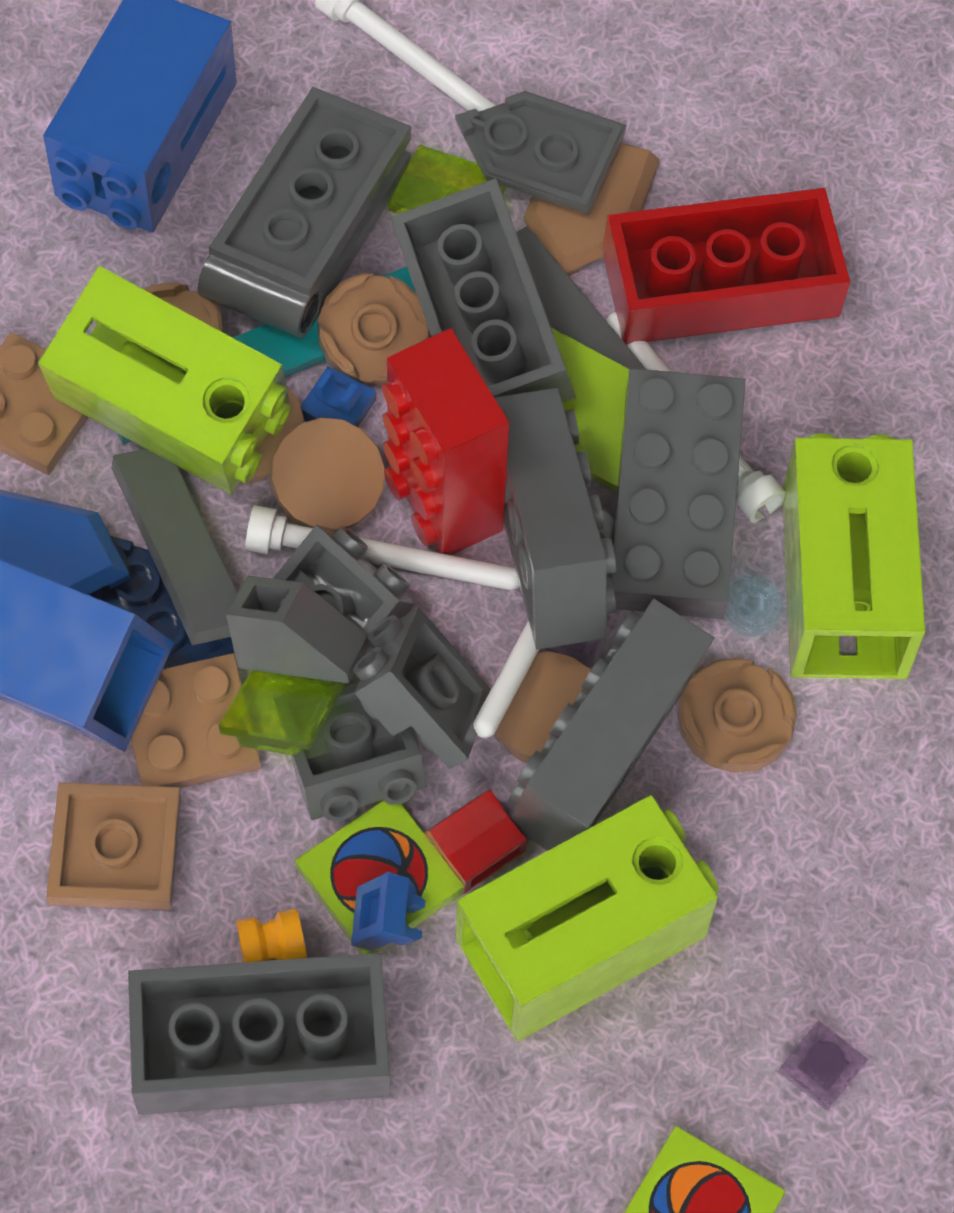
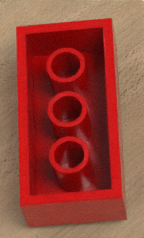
(724, 265)
(445, 444)

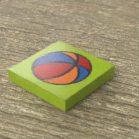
(368, 847)
(700, 1179)

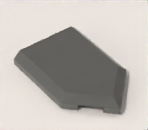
(544, 148)

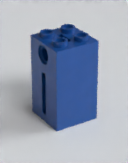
(141, 110)
(76, 657)

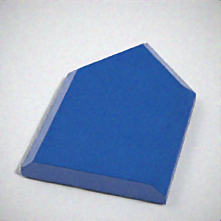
(59, 543)

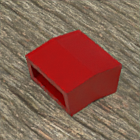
(477, 839)

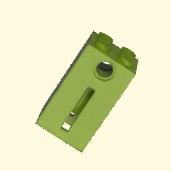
(166, 381)
(852, 557)
(586, 916)

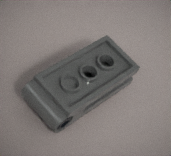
(306, 213)

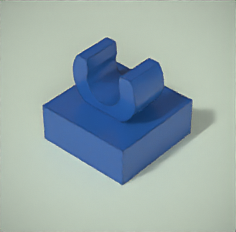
(338, 398)
(382, 913)

